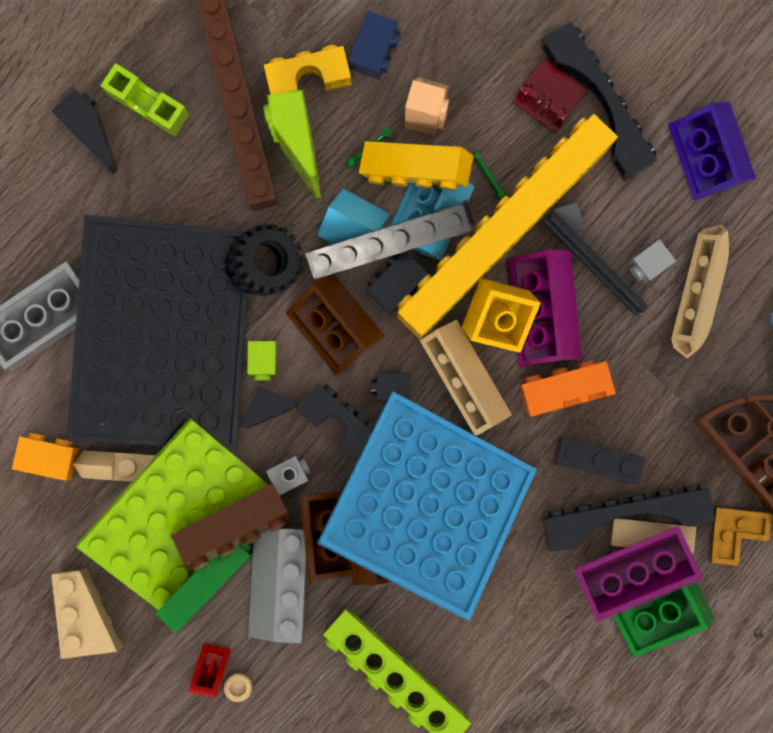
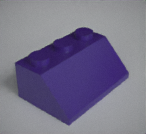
(711, 150)

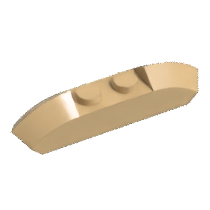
(701, 290)
(111, 465)

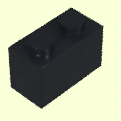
(396, 282)

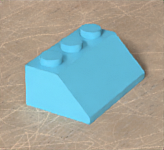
(420, 201)

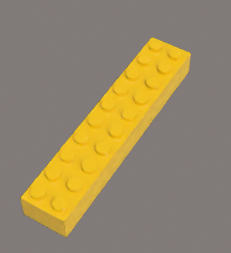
(510, 222)

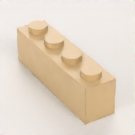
(465, 377)

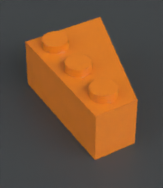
(566, 388)

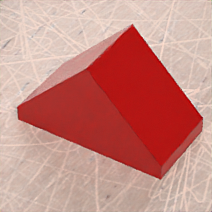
(210, 671)

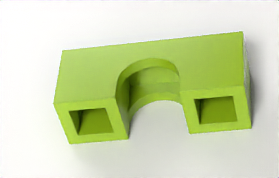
(138, 97)

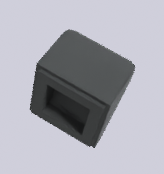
(571, 215)

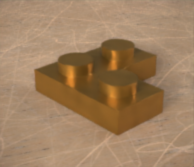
(729, 530)

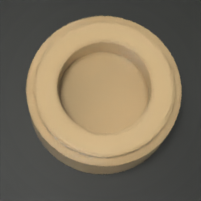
(238, 687)

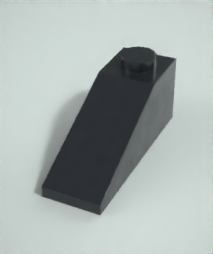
(85, 123)

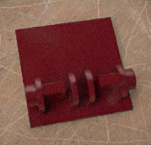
(549, 95)

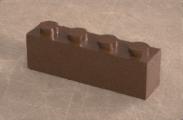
(230, 527)

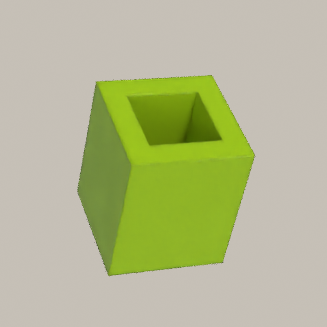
(262, 360)

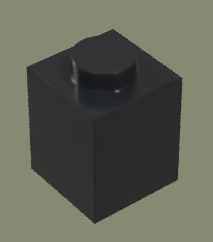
(390, 383)

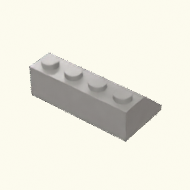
(38, 316)
(278, 586)

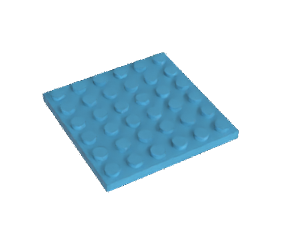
(428, 506)

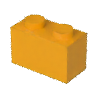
(45, 457)

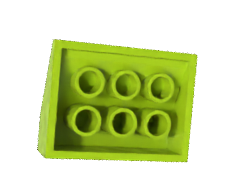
(291, 128)

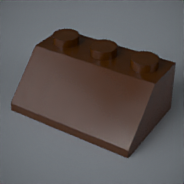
(334, 323)
(320, 561)

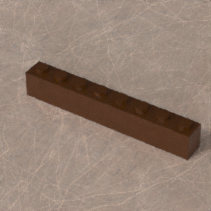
(238, 104)

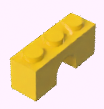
(328, 64)

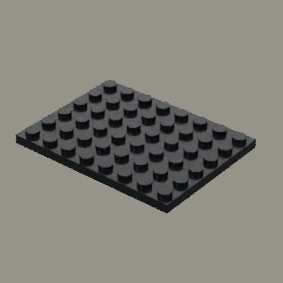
(156, 333)

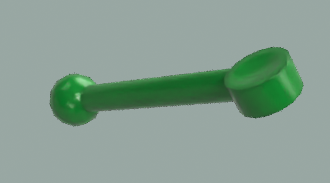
(385, 133)
(500, 193)

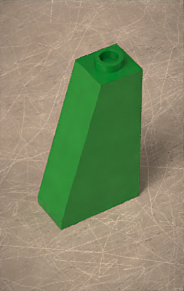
(202, 588)

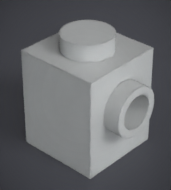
(289, 474)

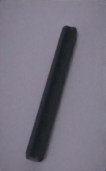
(594, 263)

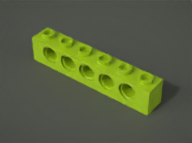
(349, 623)

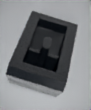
(267, 406)

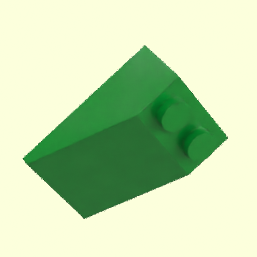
(665, 619)

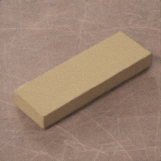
(629, 532)

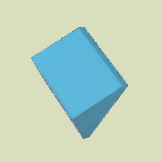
(350, 217)

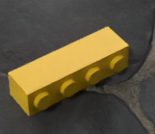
(416, 165)

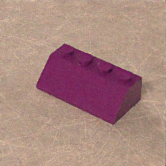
(555, 329)
(638, 573)

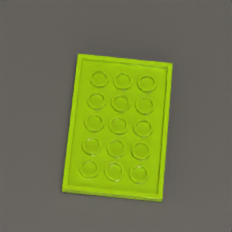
(177, 488)

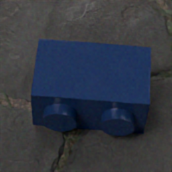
(374, 45)

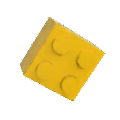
(500, 315)

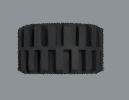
(285, 252)

